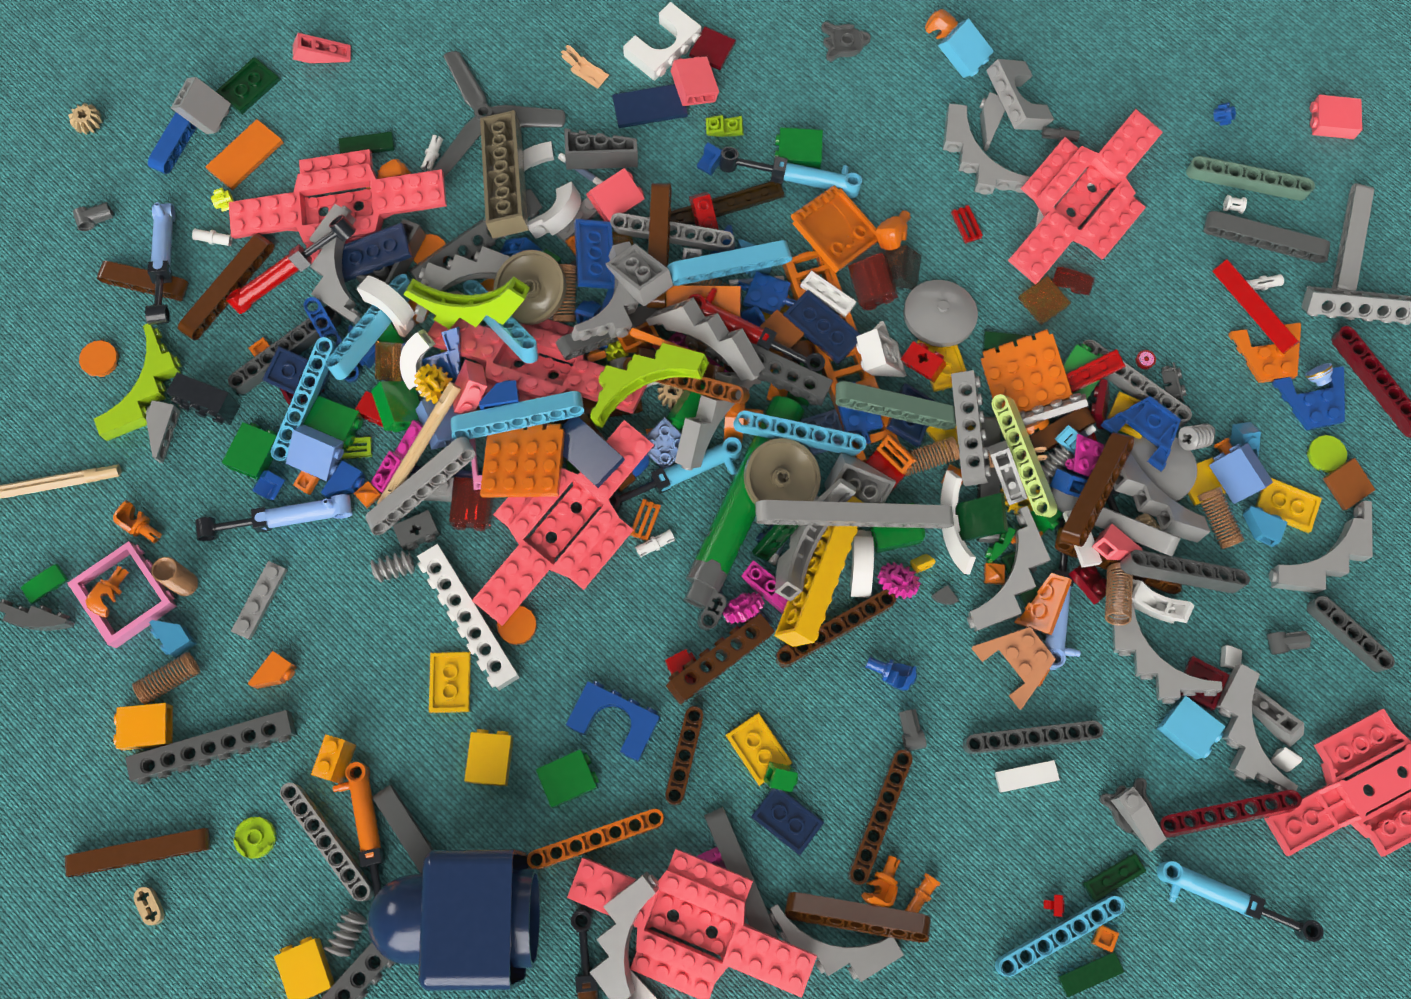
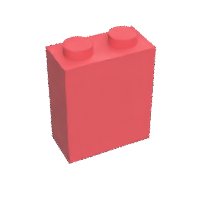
(694, 81)
(1336, 116)
(615, 195)
(472, 384)

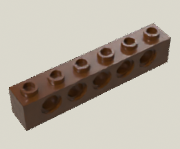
(683, 690)

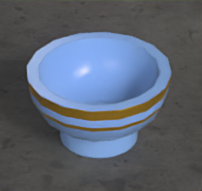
(1320, 374)

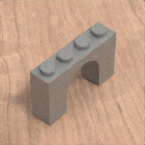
(1005, 78)

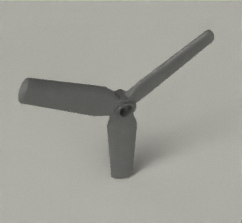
(477, 102)

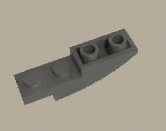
(34, 618)

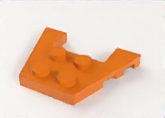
(1267, 361)

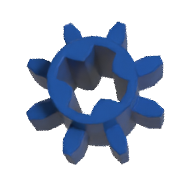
(1224, 114)

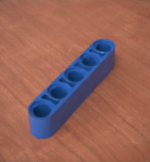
(171, 144)
(328, 331)

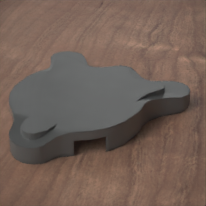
(843, 40)
(1140, 785)

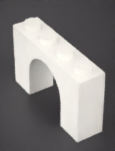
(656, 61)

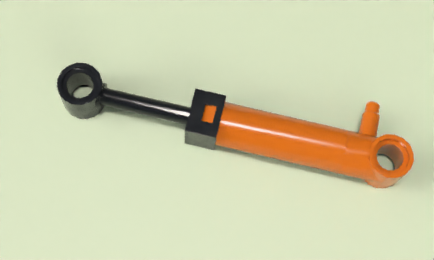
(370, 849)

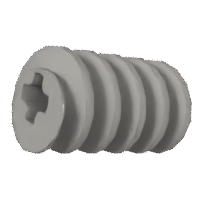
(1196, 436)
(1056, 461)
(394, 566)
(346, 934)

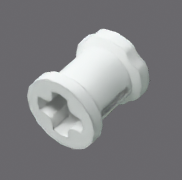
(1227, 205)

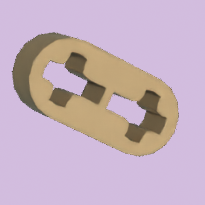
(144, 908)

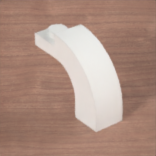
(560, 214)
(390, 302)
(412, 357)
(862, 564)
(1158, 605)

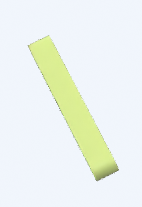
(1030, 461)

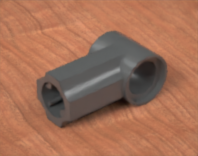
(87, 217)
(1284, 642)
(912, 736)

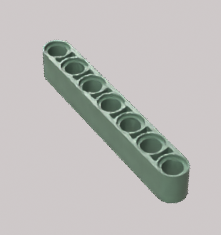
(1250, 178)
(895, 405)

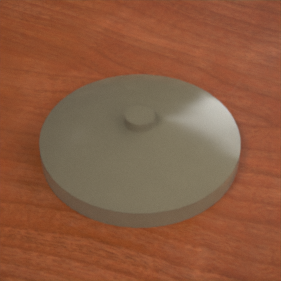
(545, 281)
(782, 472)

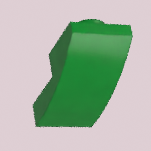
(997, 549)
(43, 583)

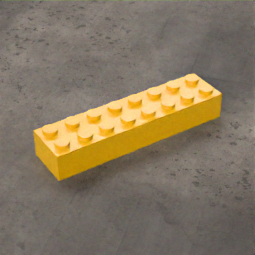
(807, 610)

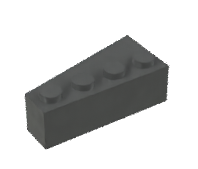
(599, 151)
(387, 274)

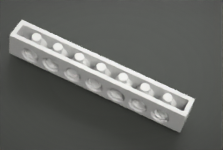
(435, 557)

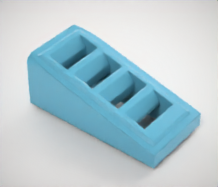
(1070, 443)

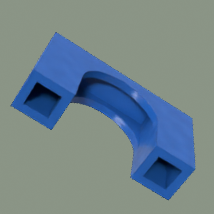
(596, 698)

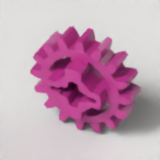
(897, 579)
(743, 607)

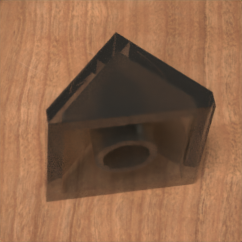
(904, 266)

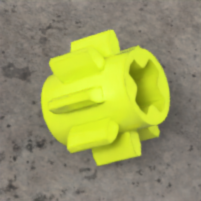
(221, 199)
(616, 348)

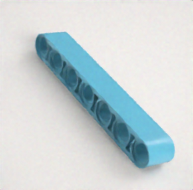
(729, 262)
(511, 332)
(363, 335)
(303, 389)
(517, 415)
(807, 429)
(1068, 930)

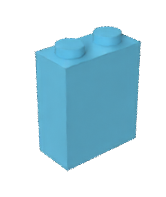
(966, 48)
(1191, 728)

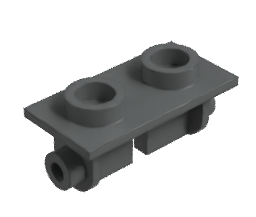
(1172, 375)

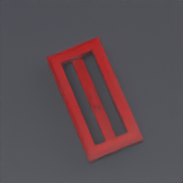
(961, 211)

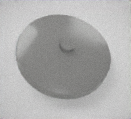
(940, 313)
(1176, 477)

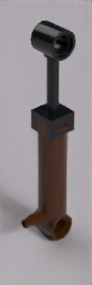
(586, 984)

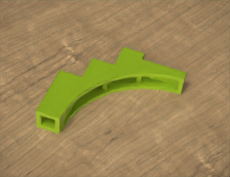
(472, 308)
(668, 363)
(131, 411)

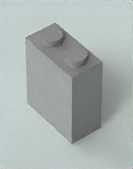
(201, 105)

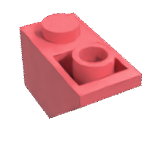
(1114, 544)

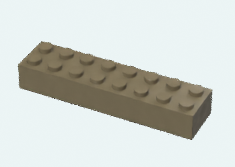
(503, 174)

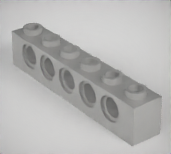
(1316, 296)
(960, 383)

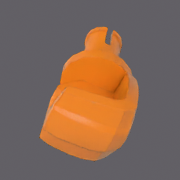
(941, 20)
(392, 169)
(893, 231)
(125, 519)
(105, 588)
(884, 884)

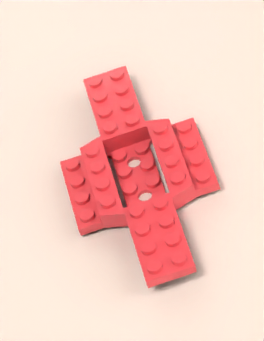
(1104, 170)
(335, 174)
(532, 378)
(585, 554)
(1381, 817)
(703, 898)

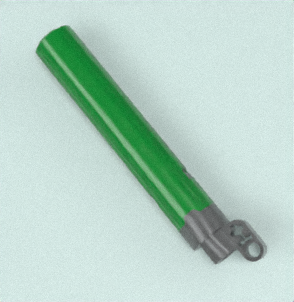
(730, 528)

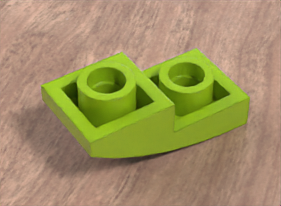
(722, 127)

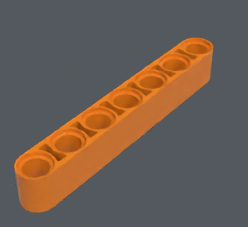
(585, 838)

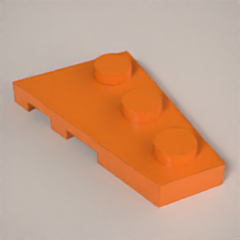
(1046, 606)

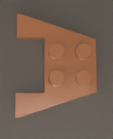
(1025, 654)

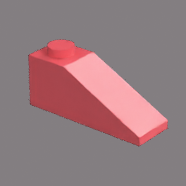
(319, 50)

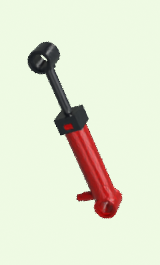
(295, 261)
(756, 335)

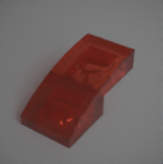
(1075, 280)

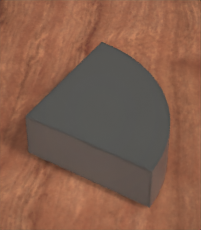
(945, 596)

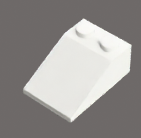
(880, 354)

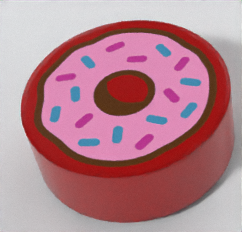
(1145, 359)

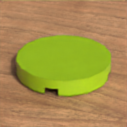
(1326, 453)
(255, 837)

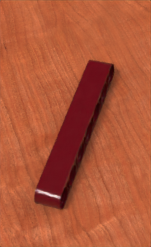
(1370, 376)
(1240, 815)

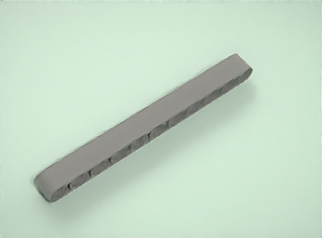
(853, 514)

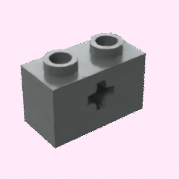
(407, 529)

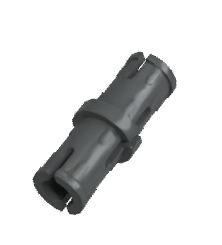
(1059, 134)

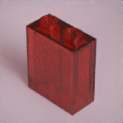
(873, 281)
(468, 506)

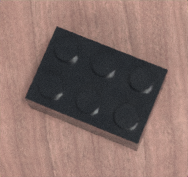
(203, 399)

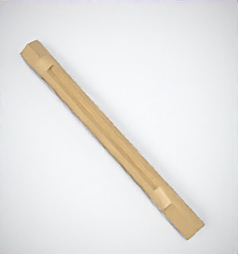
(422, 439)
(59, 481)

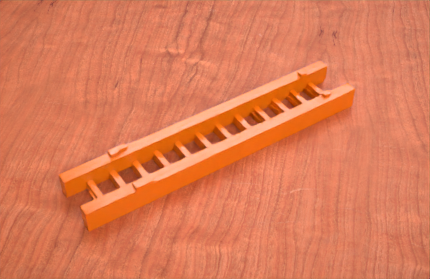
(866, 378)

